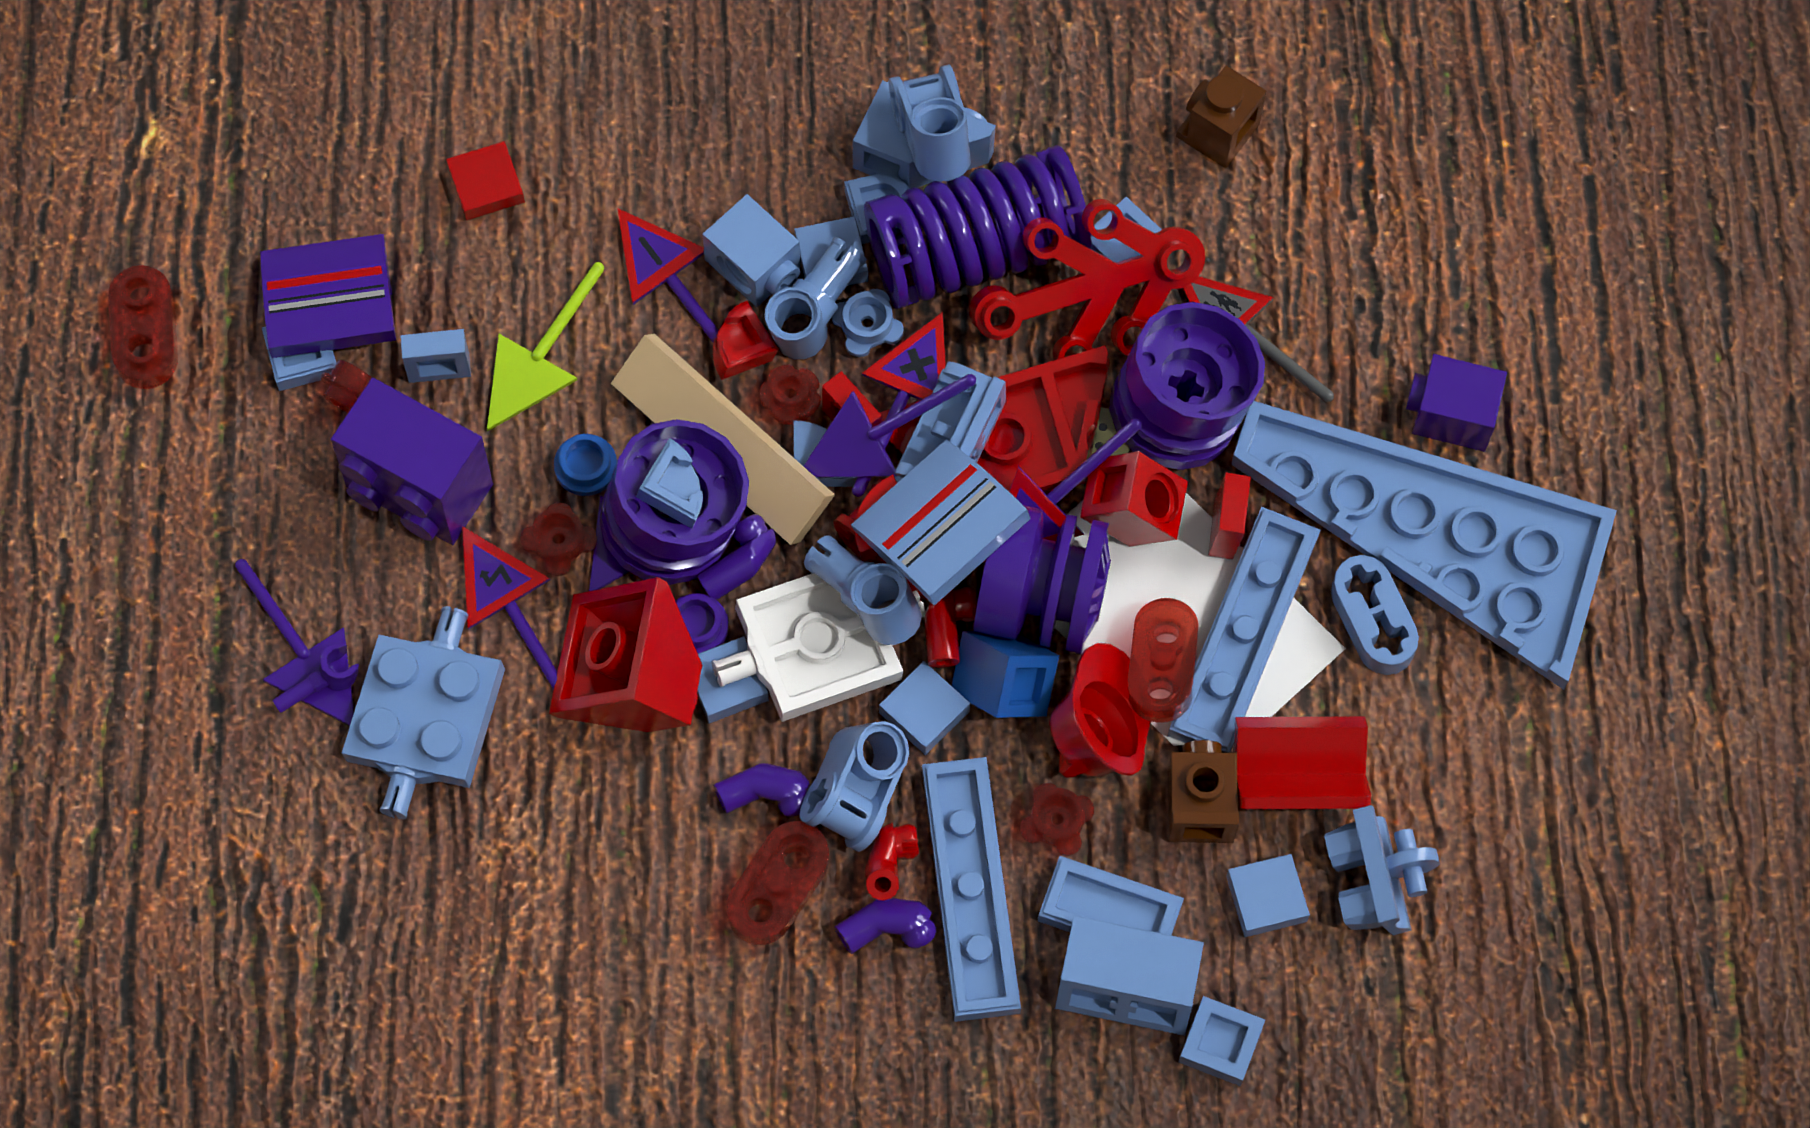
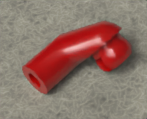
(882, 867)

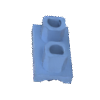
(1369, 844)

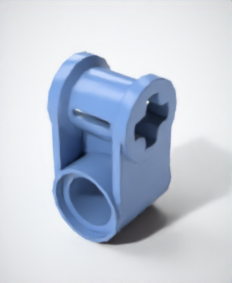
(933, 123)
(849, 792)

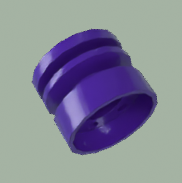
(1187, 384)
(660, 545)
(1045, 581)

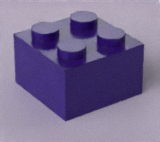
(411, 462)

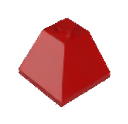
(627, 660)

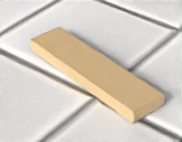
(671, 389)

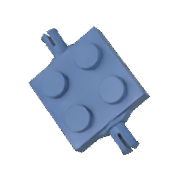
(423, 711)

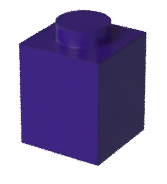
(1456, 402)

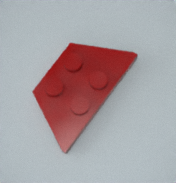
(1044, 423)

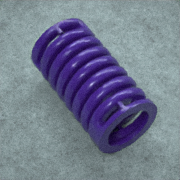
(990, 242)

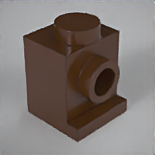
(1222, 115)
(1198, 814)

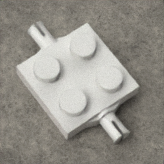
(808, 648)

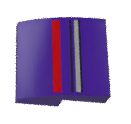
(327, 296)

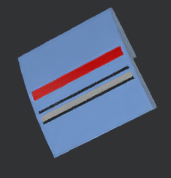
(941, 521)

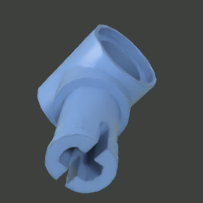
(815, 298)
(865, 588)

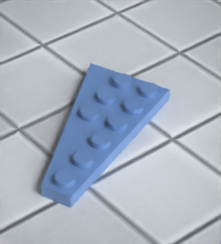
(1472, 541)

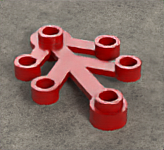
(1099, 282)

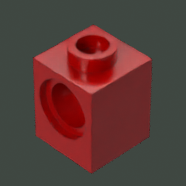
(1135, 498)

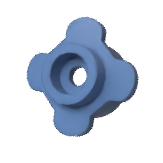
(867, 305)

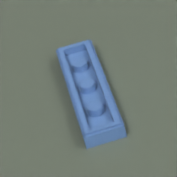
(1246, 628)
(971, 889)

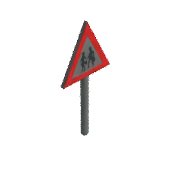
(1246, 306)

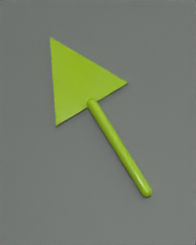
(524, 376)

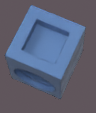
(752, 251)

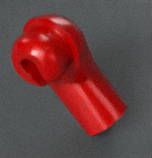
(942, 626)

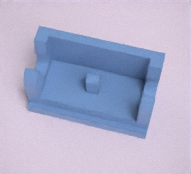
(962, 420)
(1129, 975)

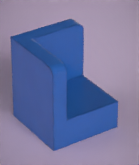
(1005, 675)

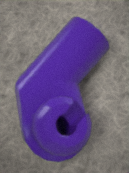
(744, 562)
(767, 782)
(887, 916)

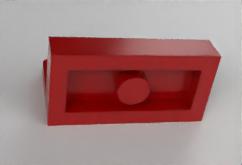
(1302, 762)

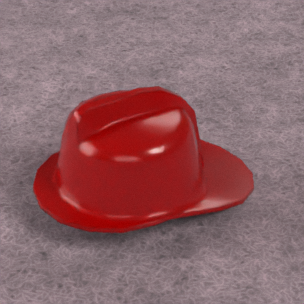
(1095, 721)

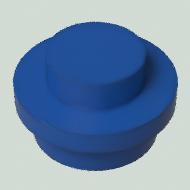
(585, 464)

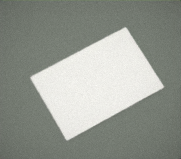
(1187, 573)

